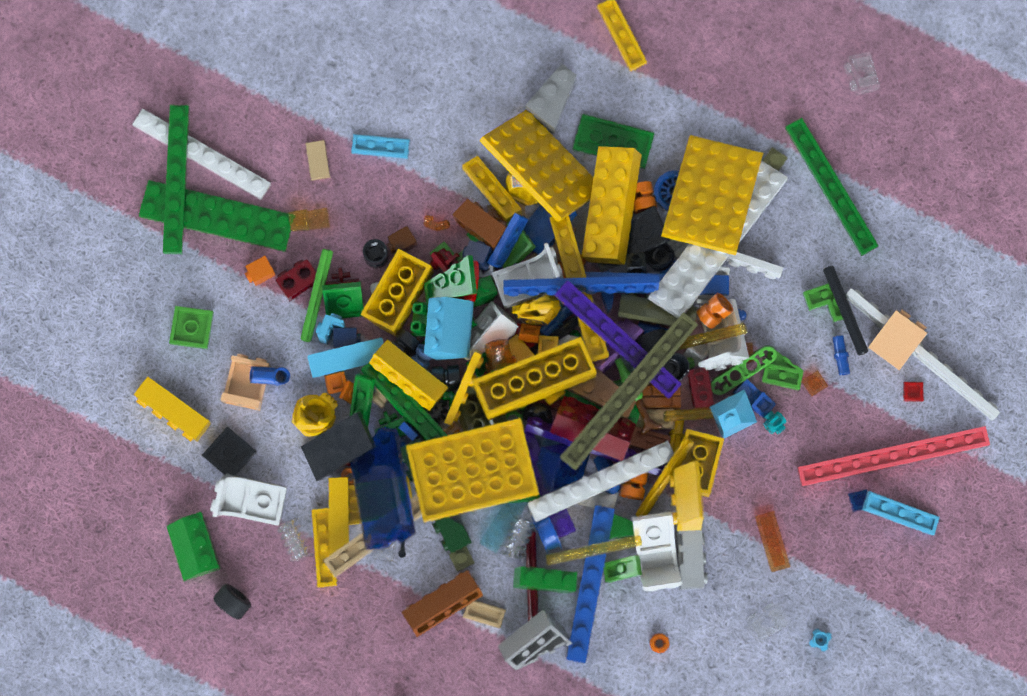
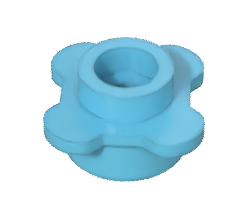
(825, 639)

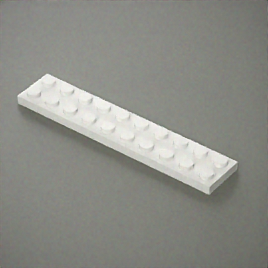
(699, 264)

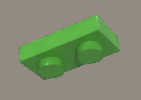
(622, 568)

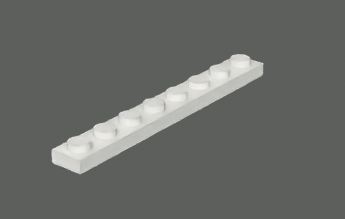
(206, 156)
(600, 481)

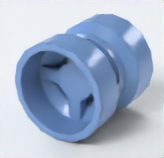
(421, 358)

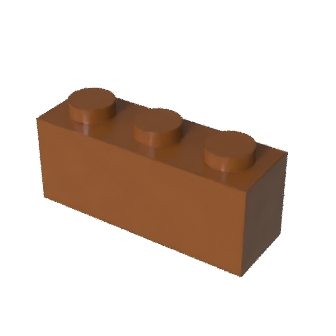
(479, 223)

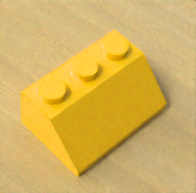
(687, 497)

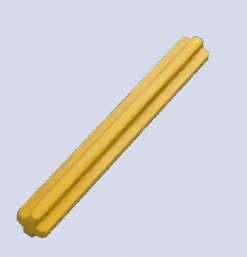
(664, 477)

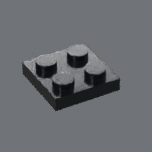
(229, 452)

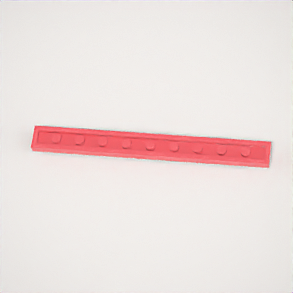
(893, 456)

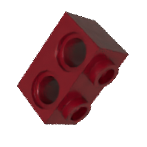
(300, 284)
(700, 388)

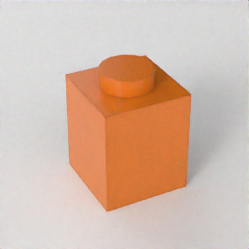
(259, 271)

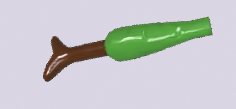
(648, 423)

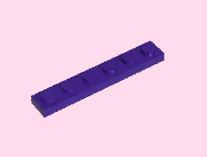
(561, 520)

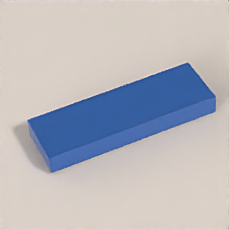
(508, 240)

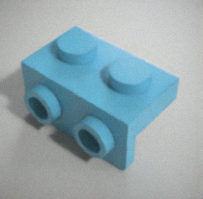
(326, 327)

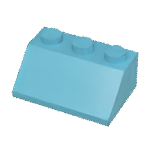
(448, 328)

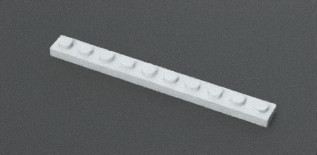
(929, 359)

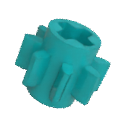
(774, 422)

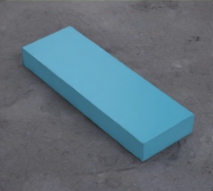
(380, 146)

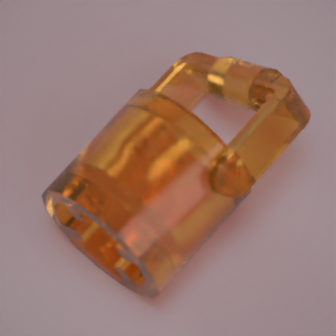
(498, 355)

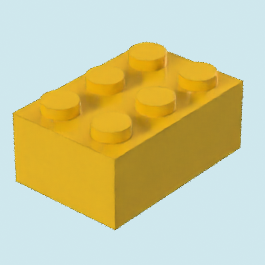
(706, 451)

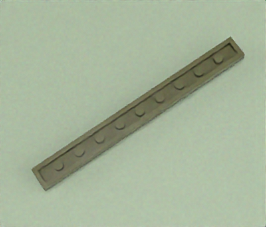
(629, 391)

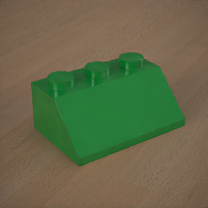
(193, 546)

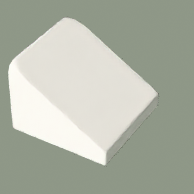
(698, 353)

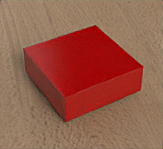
(913, 392)

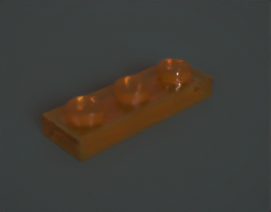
(772, 541)

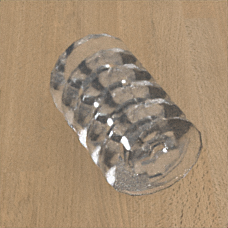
(519, 537)
(294, 540)

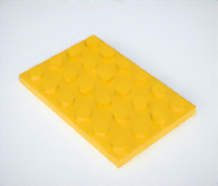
(540, 164)
(712, 195)
(472, 470)

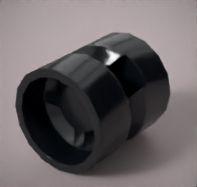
(375, 253)
(406, 342)
(448, 376)

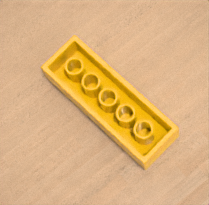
(611, 205)
(534, 378)

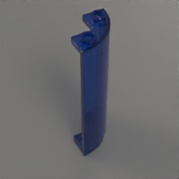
(383, 492)

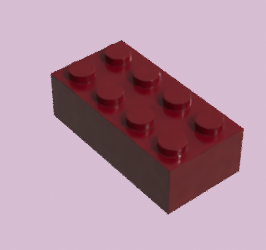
(575, 416)

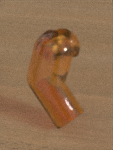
(435, 226)

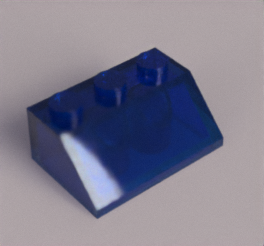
(555, 471)

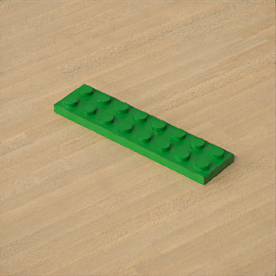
(222, 217)

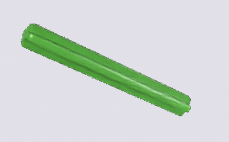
(316, 295)

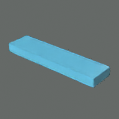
(900, 513)

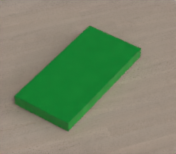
(605, 133)

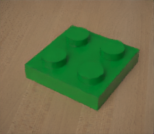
(343, 299)

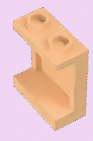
(898, 339)
(238, 386)

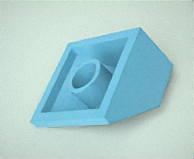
(733, 414)

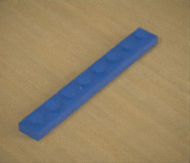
(588, 285)
(590, 586)

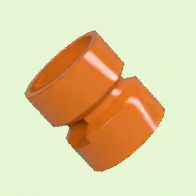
(643, 197)
(714, 310)
(636, 493)

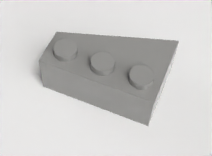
(552, 98)
(691, 559)
(532, 640)

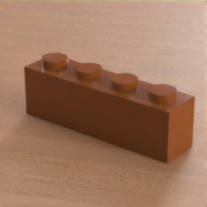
(442, 603)

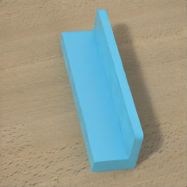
(343, 357)

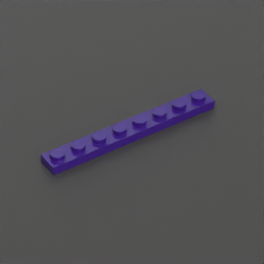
(613, 335)
(541, 428)

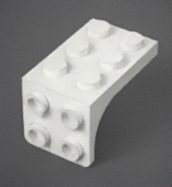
(540, 267)
(729, 350)
(249, 499)
(657, 551)

